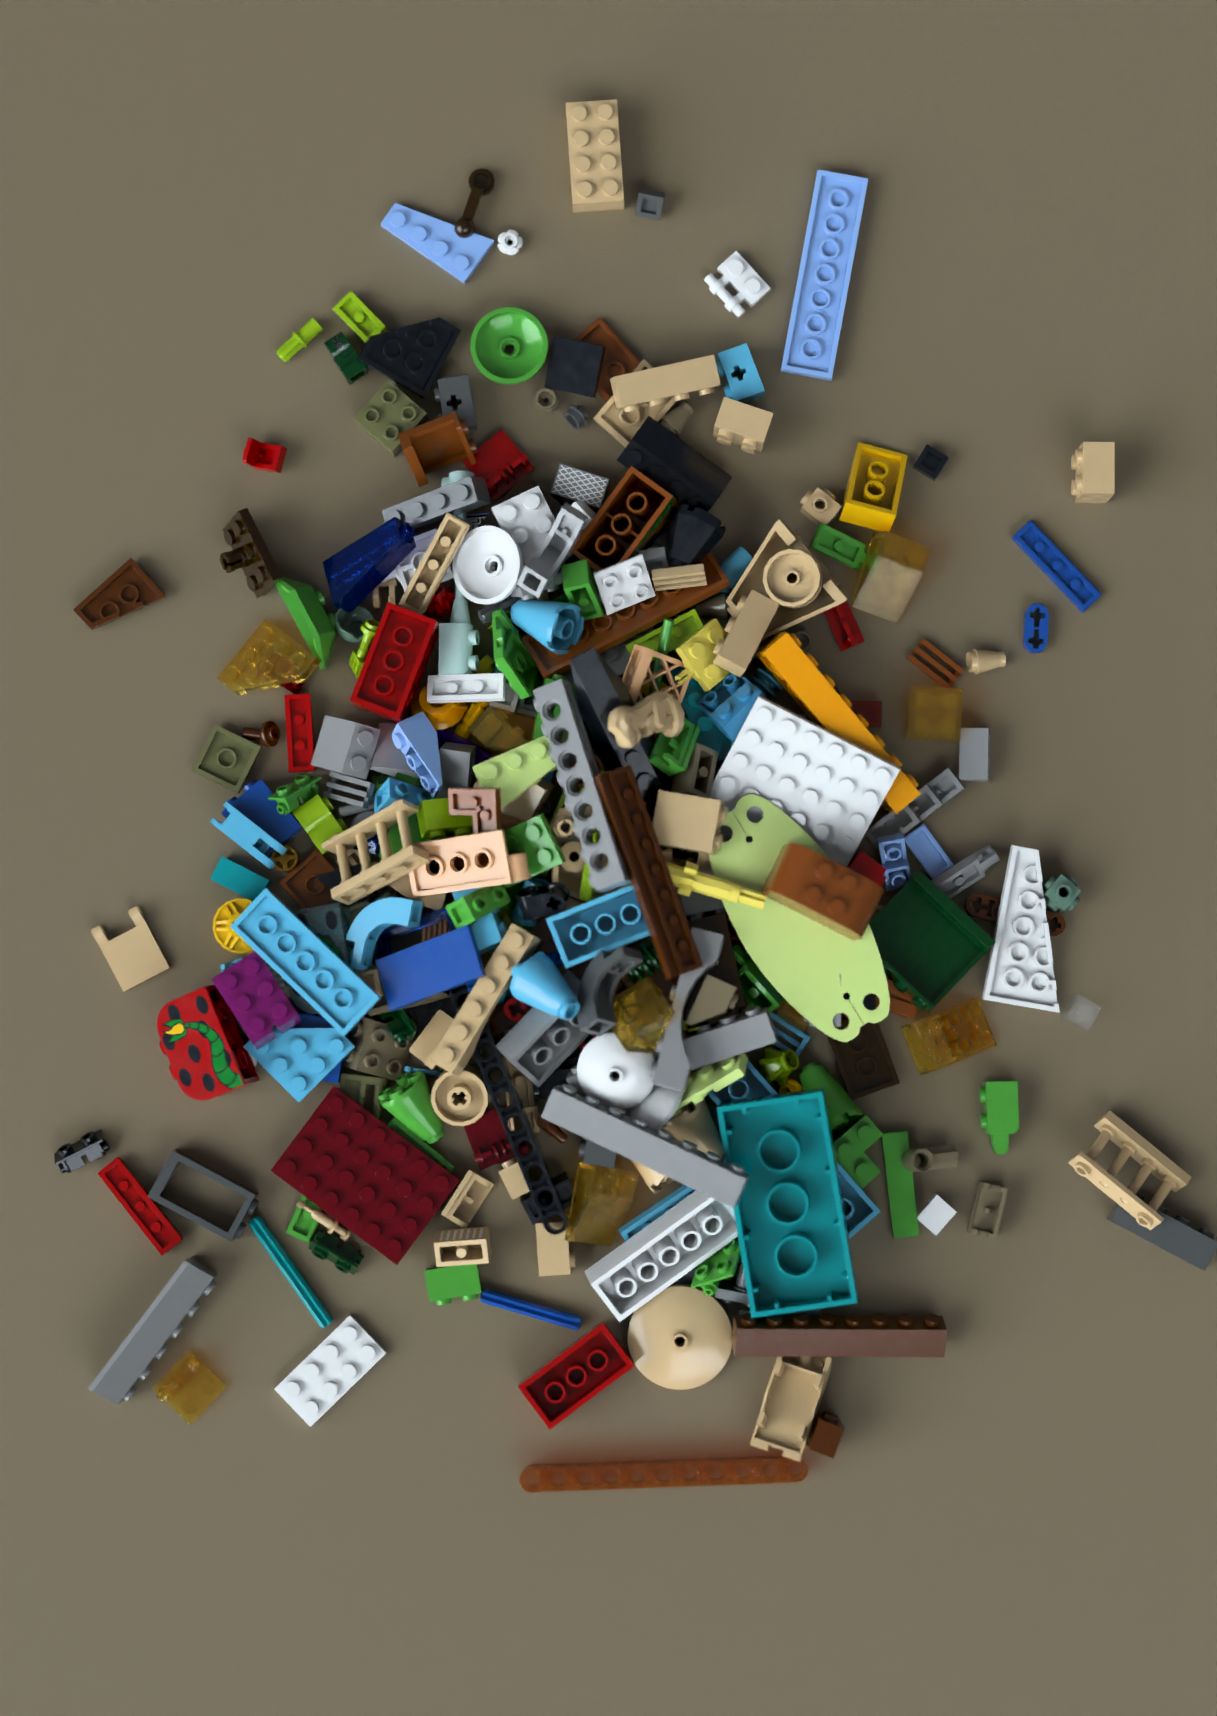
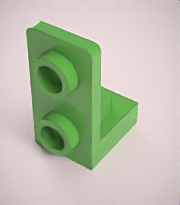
(477, 904)

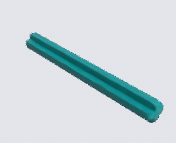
(290, 1271)

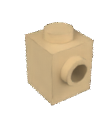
(820, 506)

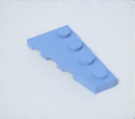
(437, 241)

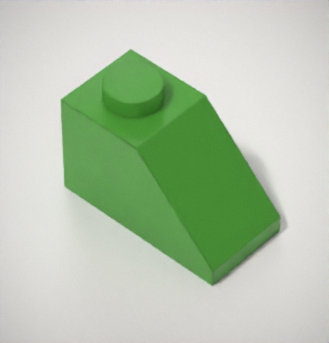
(582, 589)

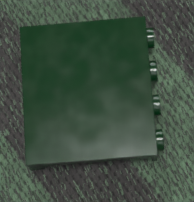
(927, 941)

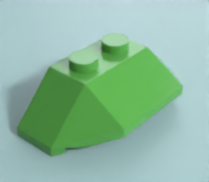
(311, 618)

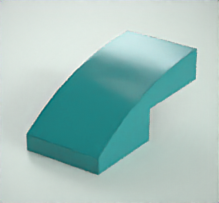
(239, 879)

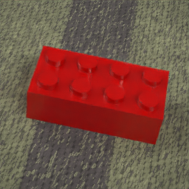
(576, 1375)

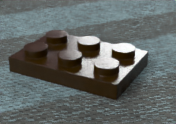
(864, 1061)

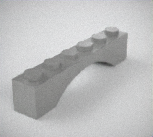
(673, 1065)

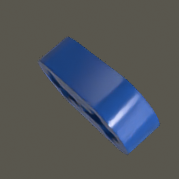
(1042, 629)

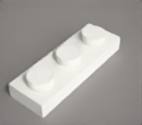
(466, 688)

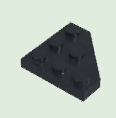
(411, 353)

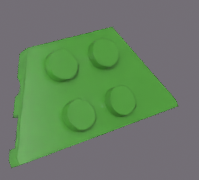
(513, 658)

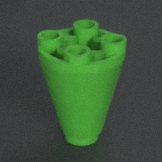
(412, 1106)

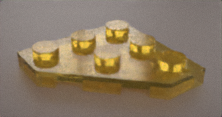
(267, 662)

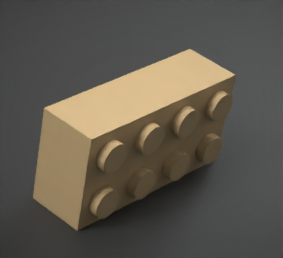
(595, 155)

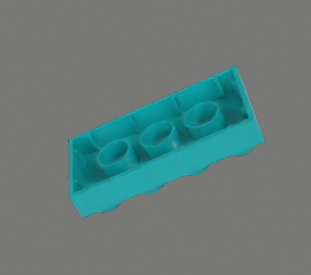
(793, 1204)

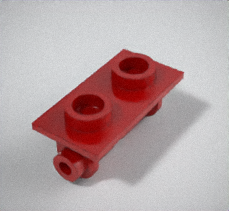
(844, 626)

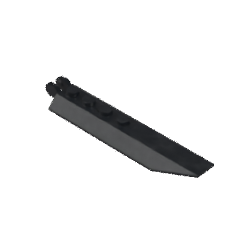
(597, 694)

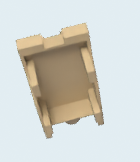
(791, 1404)

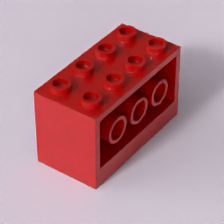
(395, 663)

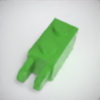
(754, 984)
(1000, 1112)

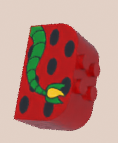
(204, 1045)

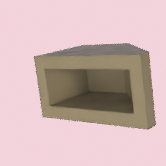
(712, 1001)

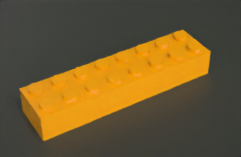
(829, 709)

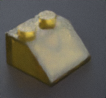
(641, 1016)

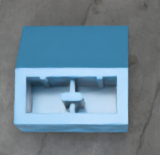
(730, 704)

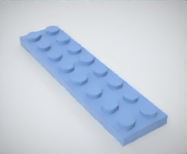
(824, 275)

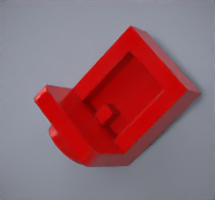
(264, 456)

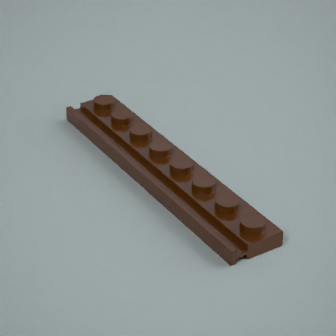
(648, 872)

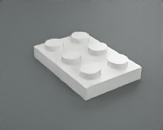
(527, 520)

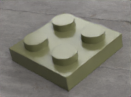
(226, 758)

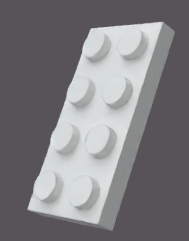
(330, 1370)

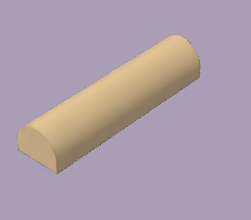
(435, 563)

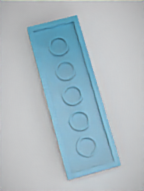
(305, 962)

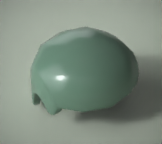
(349, 624)

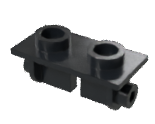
(70, 1155)

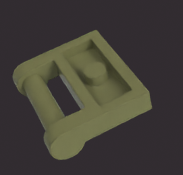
(356, 1086)

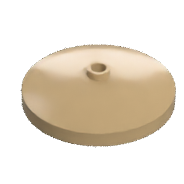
(685, 1314)

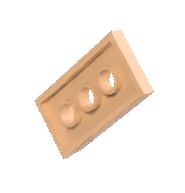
(502, 867)

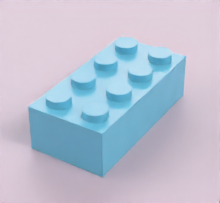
(598, 926)

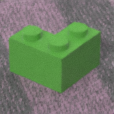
(850, 1150)

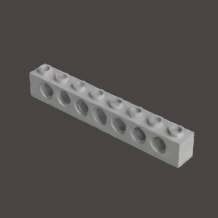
(578, 744)

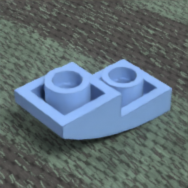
(894, 859)

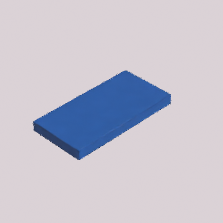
(430, 968)

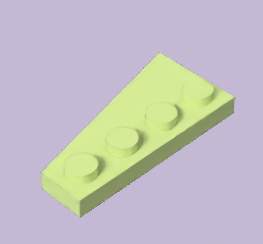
(517, 768)
(714, 1077)

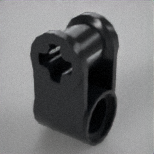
(542, 900)

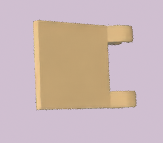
(133, 954)

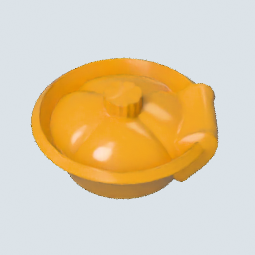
(439, 714)

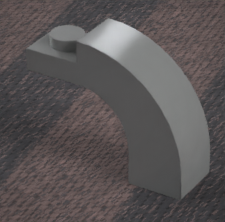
(553, 552)

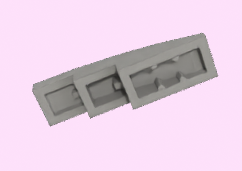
(931, 798)

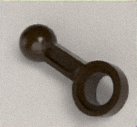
(464, 226)

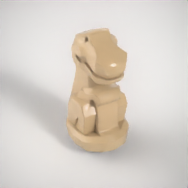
(651, 715)

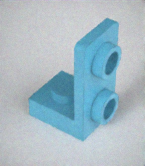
(396, 790)

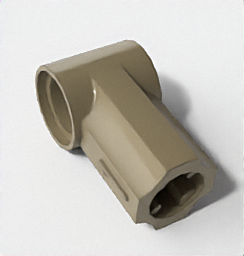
(931, 1158)

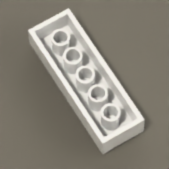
(662, 1253)

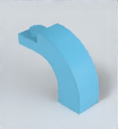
(374, 920)

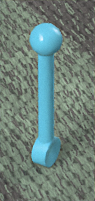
(425, 1071)

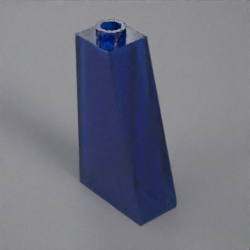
(367, 562)

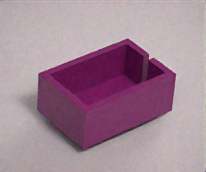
(256, 999)

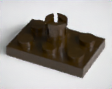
(249, 554)

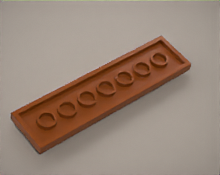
(620, 626)

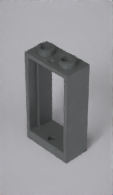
(166, 1175)

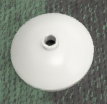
(476, 562)
(607, 1055)
(656, 1107)

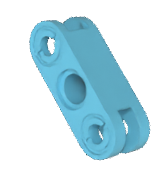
(248, 835)

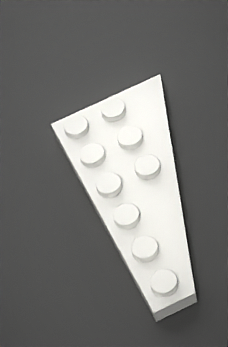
(1022, 957)

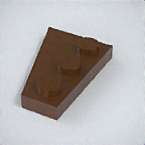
(118, 596)

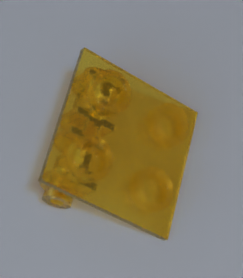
(189, 1387)

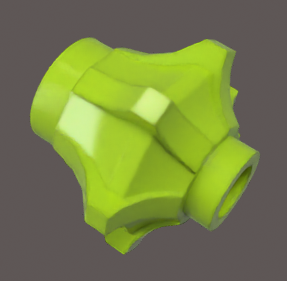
(778, 1065)

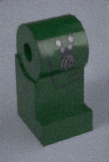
(345, 358)

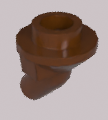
(268, 735)

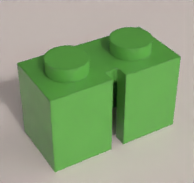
(453, 1282)

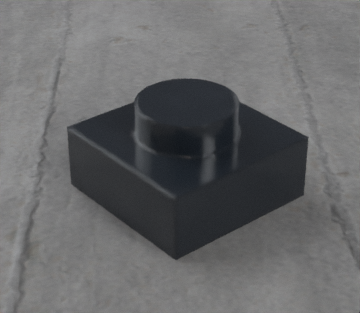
(930, 462)

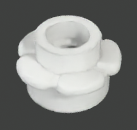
(510, 249)

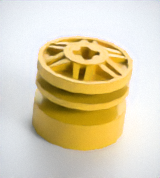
(224, 919)

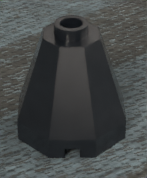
(692, 535)

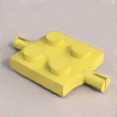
(699, 656)

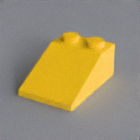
(873, 487)

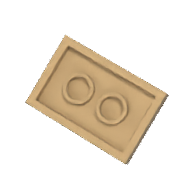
(625, 425)

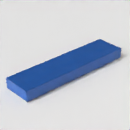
(1056, 566)

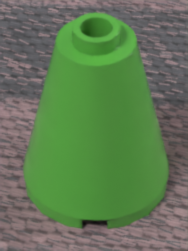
(840, 1105)

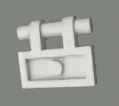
(743, 279)

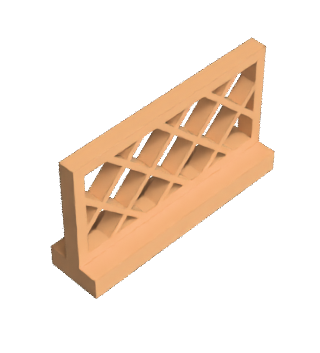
(638, 668)

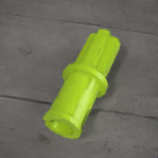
(299, 340)

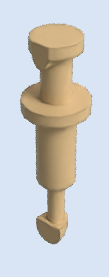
(331, 1224)

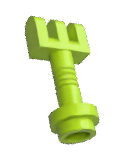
(358, 656)

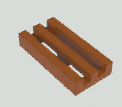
(918, 650)

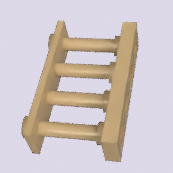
(390, 867)
(1145, 1154)

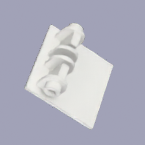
(624, 584)

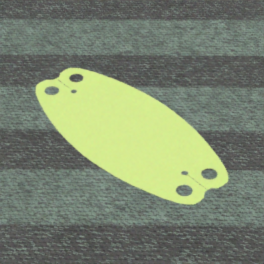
(789, 948)

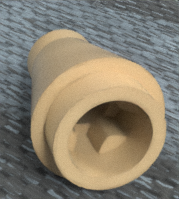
(984, 660)

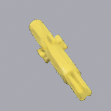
(689, 880)

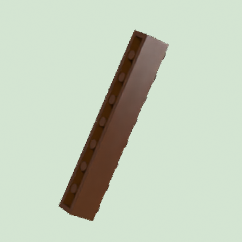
(839, 1335)

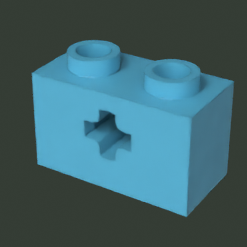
(739, 360)

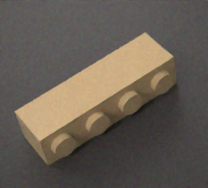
(665, 382)

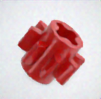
(441, 601)

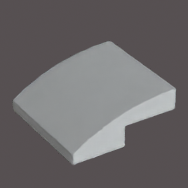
(387, 757)

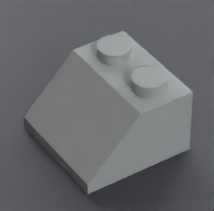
(345, 747)

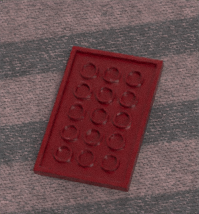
(365, 1175)

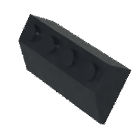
(674, 466)

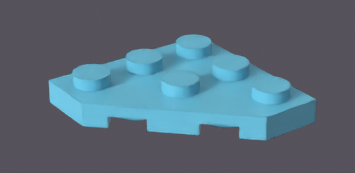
(302, 1057)

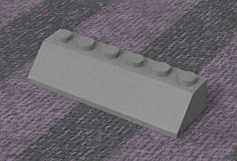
(153, 1331)

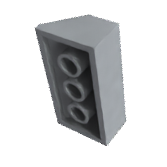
(542, 1041)

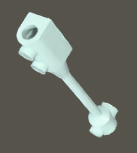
(458, 636)

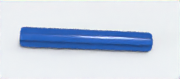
(531, 1309)

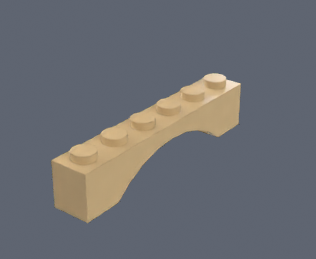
(464, 1032)

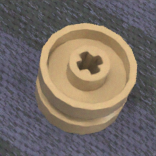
(808, 583)
(452, 1106)

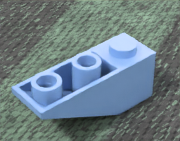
(420, 746)

